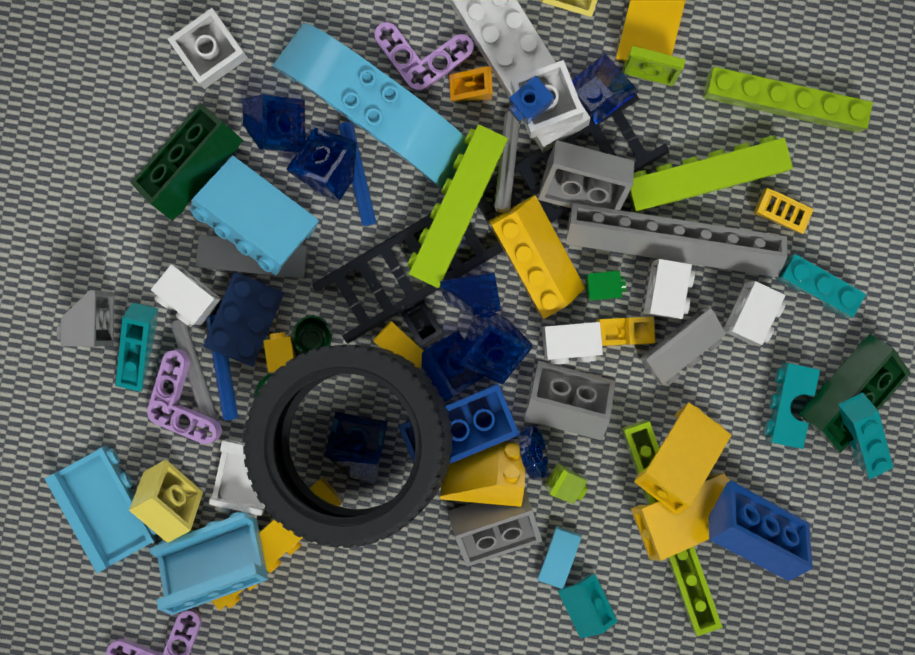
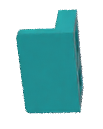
(588, 607)

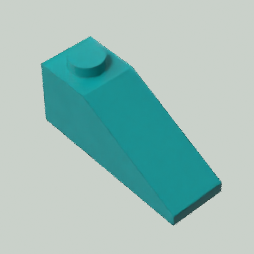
(135, 346)

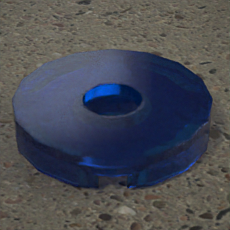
(531, 450)

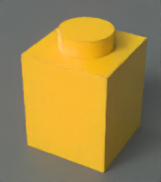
(278, 351)

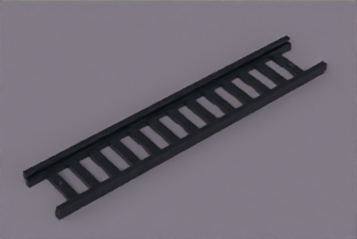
(482, 255)

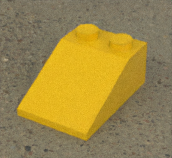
(487, 477)

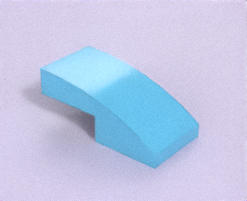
(559, 557)

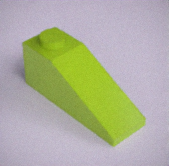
(566, 484)

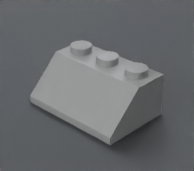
(585, 177)
(89, 321)
(684, 346)
(570, 400)
(493, 529)

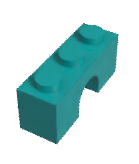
(820, 284)
(782, 426)
(869, 442)

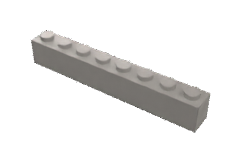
(676, 240)

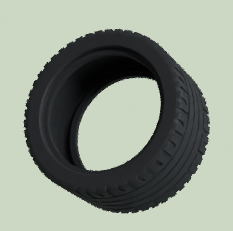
(273, 469)

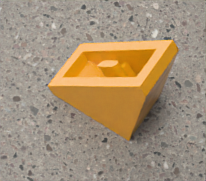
(471, 85)

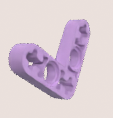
(416, 65)
(170, 404)
(129, 646)

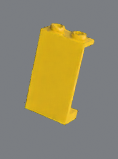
(684, 459)
(669, 533)

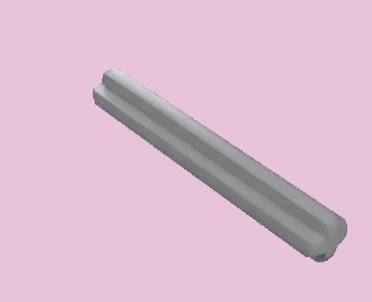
(507, 164)
(195, 371)

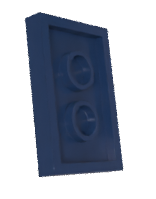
(243, 319)

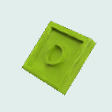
(653, 66)

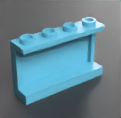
(253, 215)
(97, 506)
(210, 563)

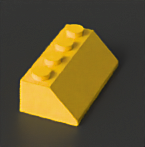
(537, 256)

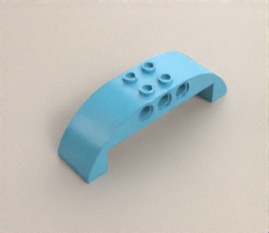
(373, 102)

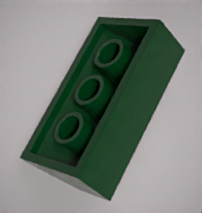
(186, 162)
(869, 370)

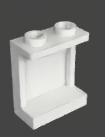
(232, 484)

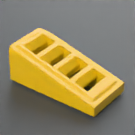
(761, 210)

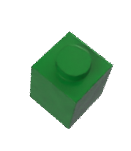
(605, 285)

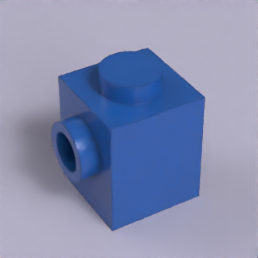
(530, 101)

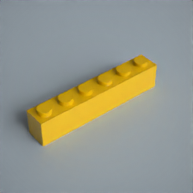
(278, 541)

